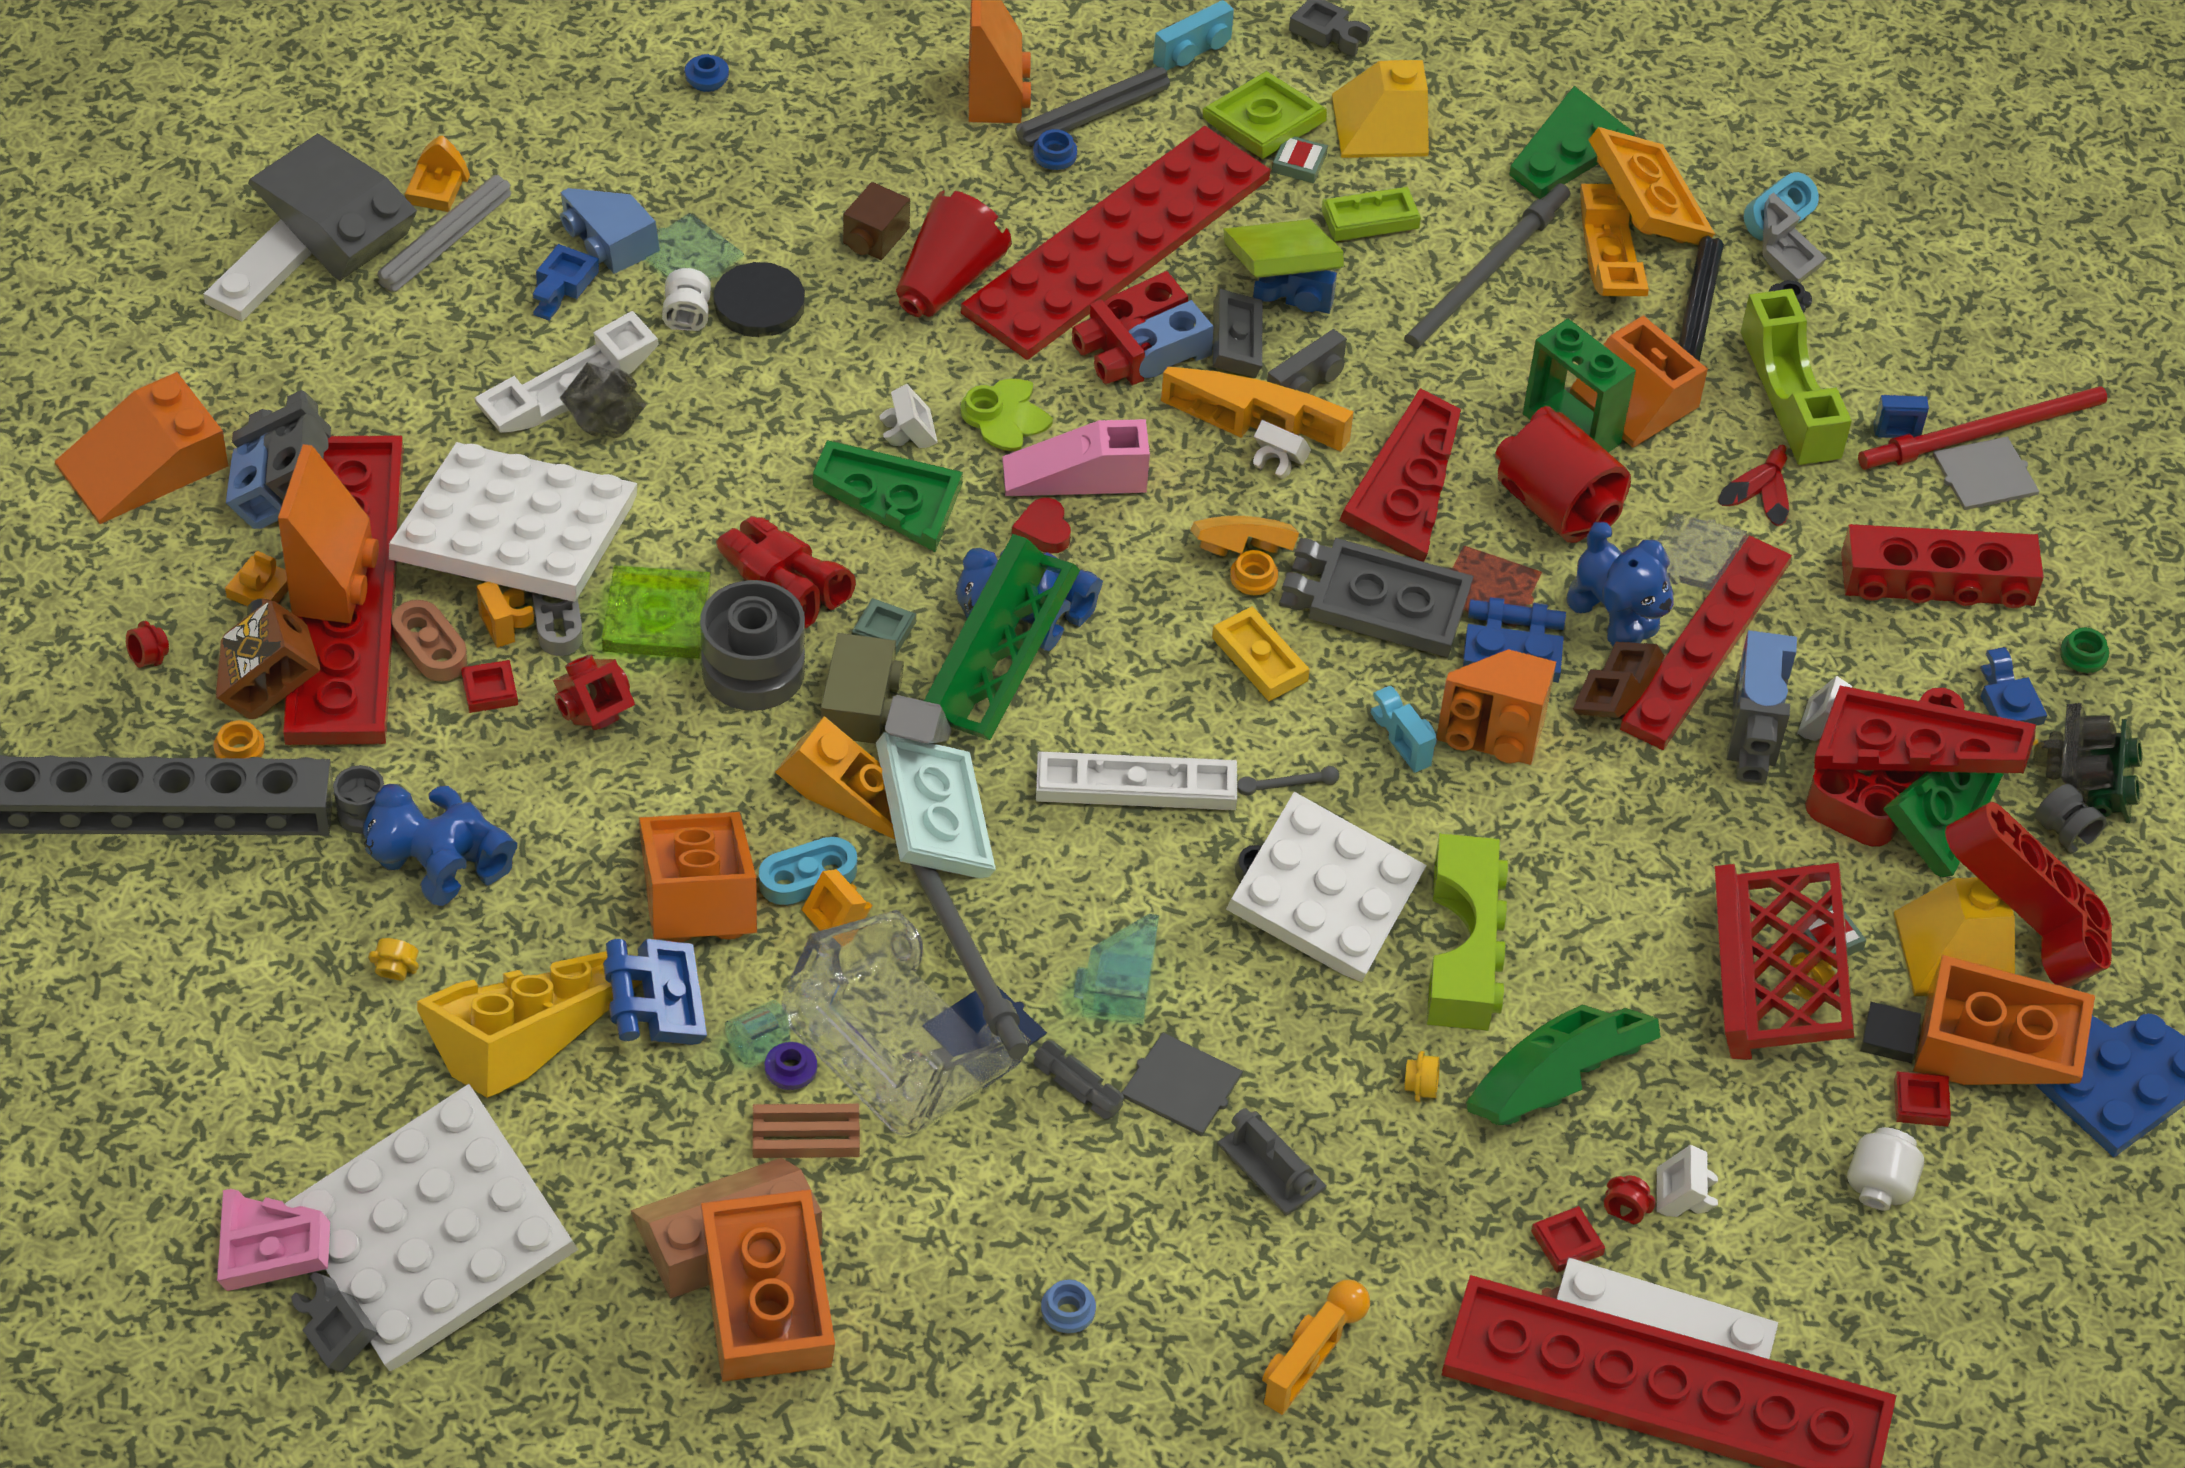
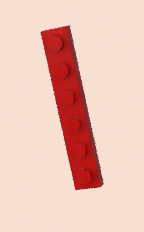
(1706, 642)

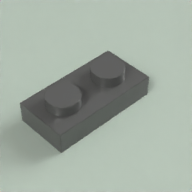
(1237, 333)
(1313, 364)

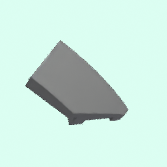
(1784, 246)

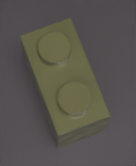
(860, 685)

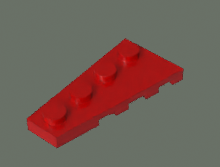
(1404, 483)
(1911, 735)

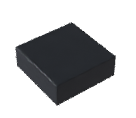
(1891, 1032)

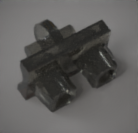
(2070, 753)

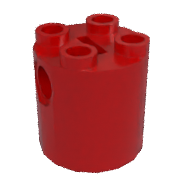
(1562, 475)

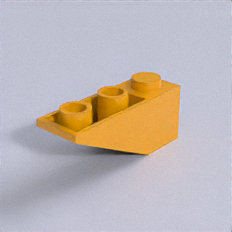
(839, 776)

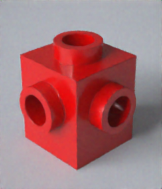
(607, 695)

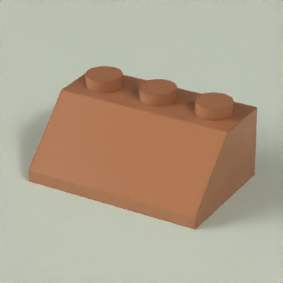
(675, 1225)

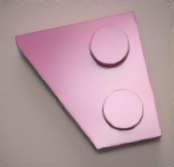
(269, 1241)

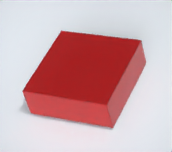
(489, 686)
(1922, 1099)
(1567, 1237)

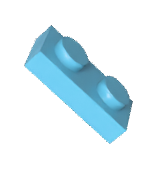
(1193, 35)

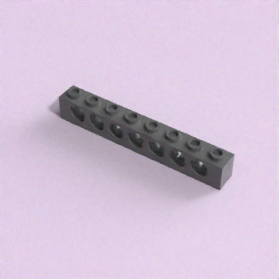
(165, 796)

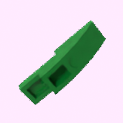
(1550, 1060)

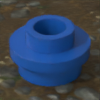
(706, 72)
(1055, 150)

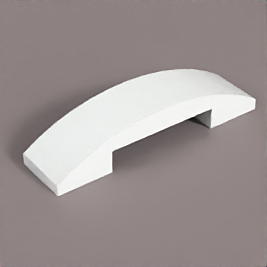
(520, 407)

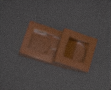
(1621, 681)

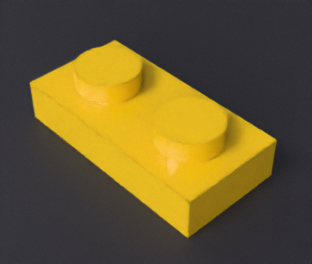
(1260, 653)

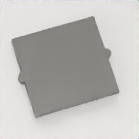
(1986, 473)

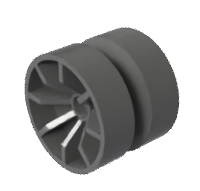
(753, 645)

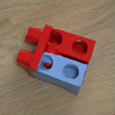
(1144, 331)

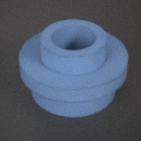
(1068, 1293)

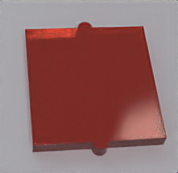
(1497, 578)

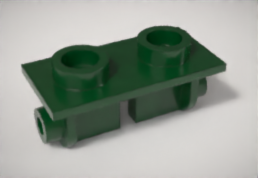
(2126, 785)

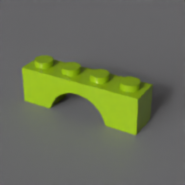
(1777, 342)
(1463, 980)

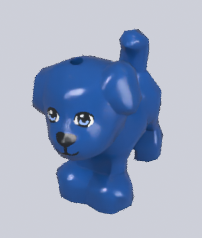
(1628, 584)
(1077, 605)
(441, 844)

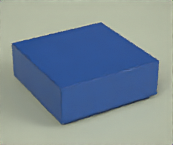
(1900, 416)

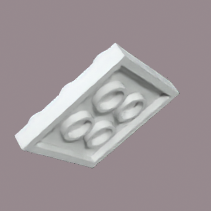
(1326, 887)

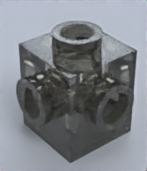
(603, 400)

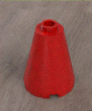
(950, 252)

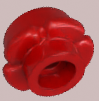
(147, 644)
(1631, 1193)

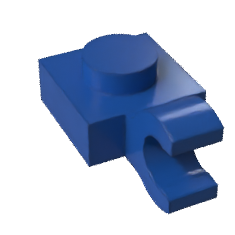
(562, 274)
(1305, 290)
(2007, 696)

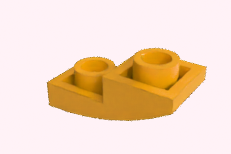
(1232, 532)

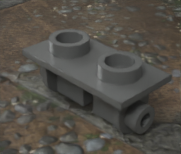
(1270, 1162)

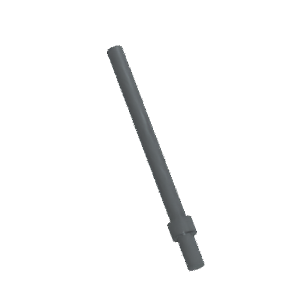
(1535, 217)
(997, 1011)

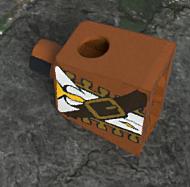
(264, 659)

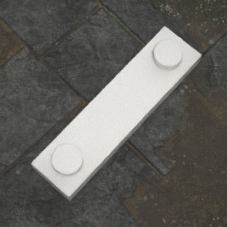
(257, 272)
(1136, 780)
(1665, 1308)

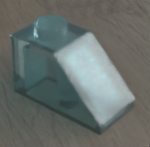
(1119, 974)

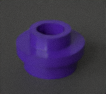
(790, 1076)

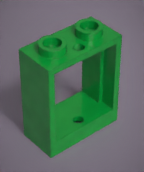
(1596, 367)

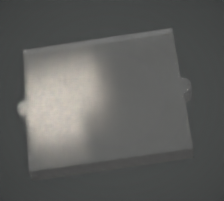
(1699, 550)

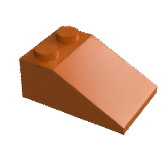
(996, 65)
(144, 449)
(324, 542)
(698, 876)
(2002, 1027)
(767, 1285)

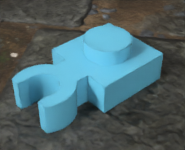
(1407, 731)

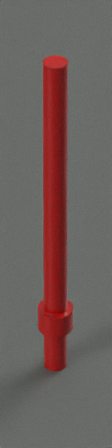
(1907, 448)

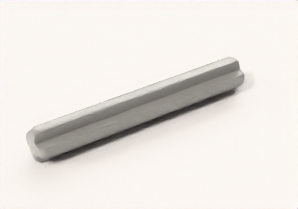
(444, 233)

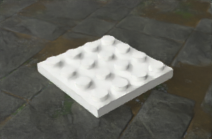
(514, 521)
(435, 1226)

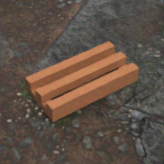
(806, 1122)

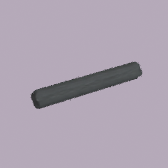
(1095, 105)

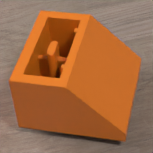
(1665, 381)
(1497, 705)

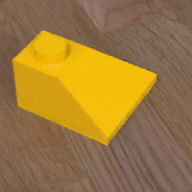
(1384, 111)
(1955, 921)

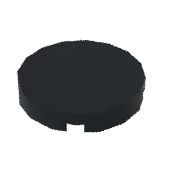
(759, 299)

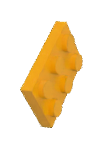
(1650, 186)

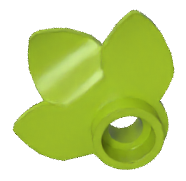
(1007, 413)

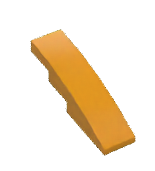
(1243, 402)

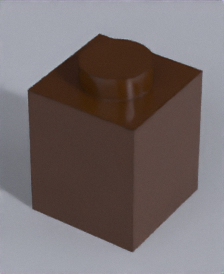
(876, 221)

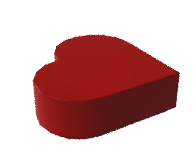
(1044, 525)

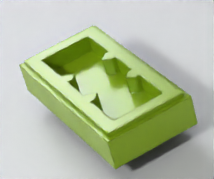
(1371, 214)

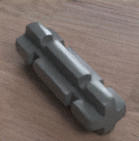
(1078, 1079)

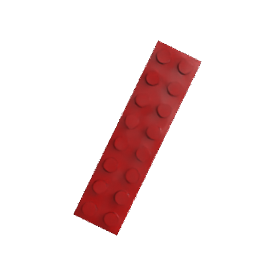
(1115, 242)
(351, 690)
(1664, 1382)

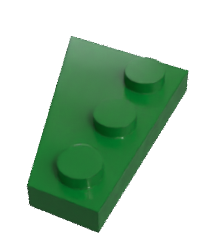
(1562, 146)
(890, 489)
(1933, 804)

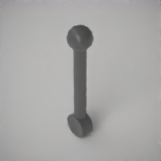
(1248, 785)

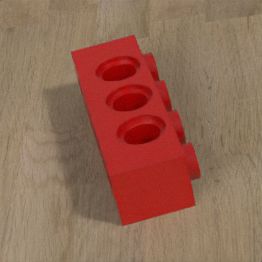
(1942, 565)

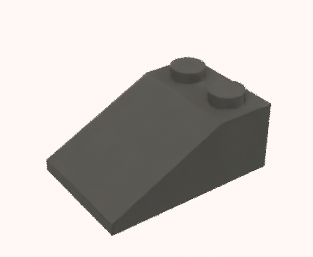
(335, 204)

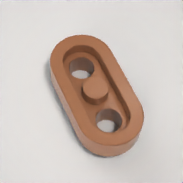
(433, 642)

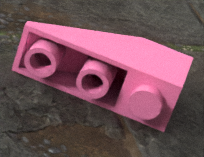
(1087, 460)

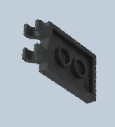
(1378, 594)

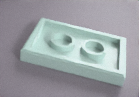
(935, 806)

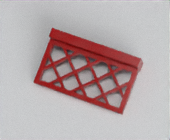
(1741, 971)

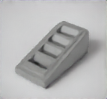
(917, 720)

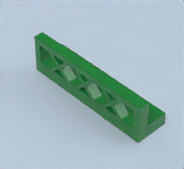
(991, 636)

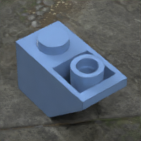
(610, 225)

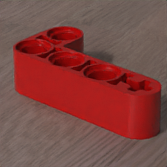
(1855, 801)
(2039, 889)

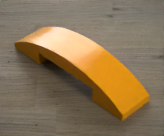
(1610, 243)

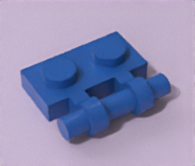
(1492, 639)
(669, 986)

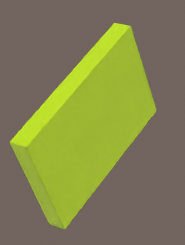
(1283, 248)

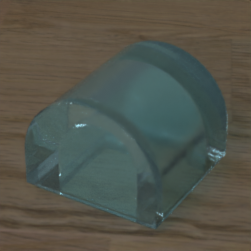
(758, 1032)

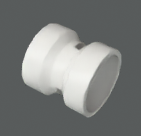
(686, 300)

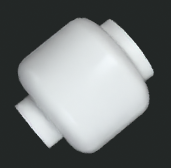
(1885, 1168)

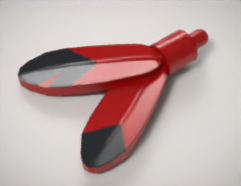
(1764, 479)

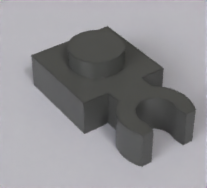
(1325, 22)
(338, 1323)

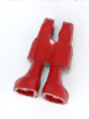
(782, 559)

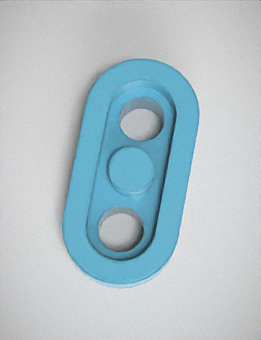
(1802, 201)
(803, 868)

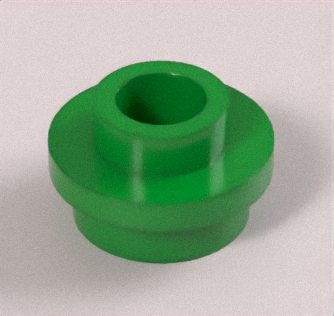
(2089, 641)

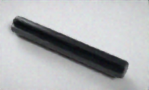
(1701, 295)

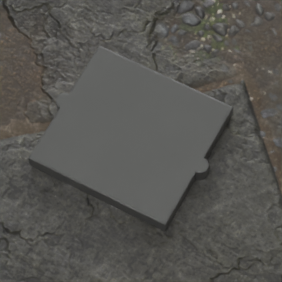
(1182, 1084)

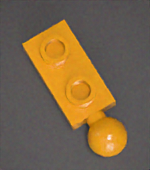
(1313, 1341)

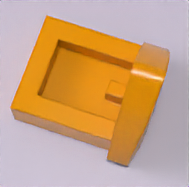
(437, 176)

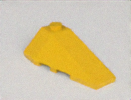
(514, 1027)

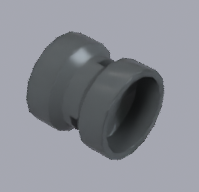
(355, 795)
(2069, 817)

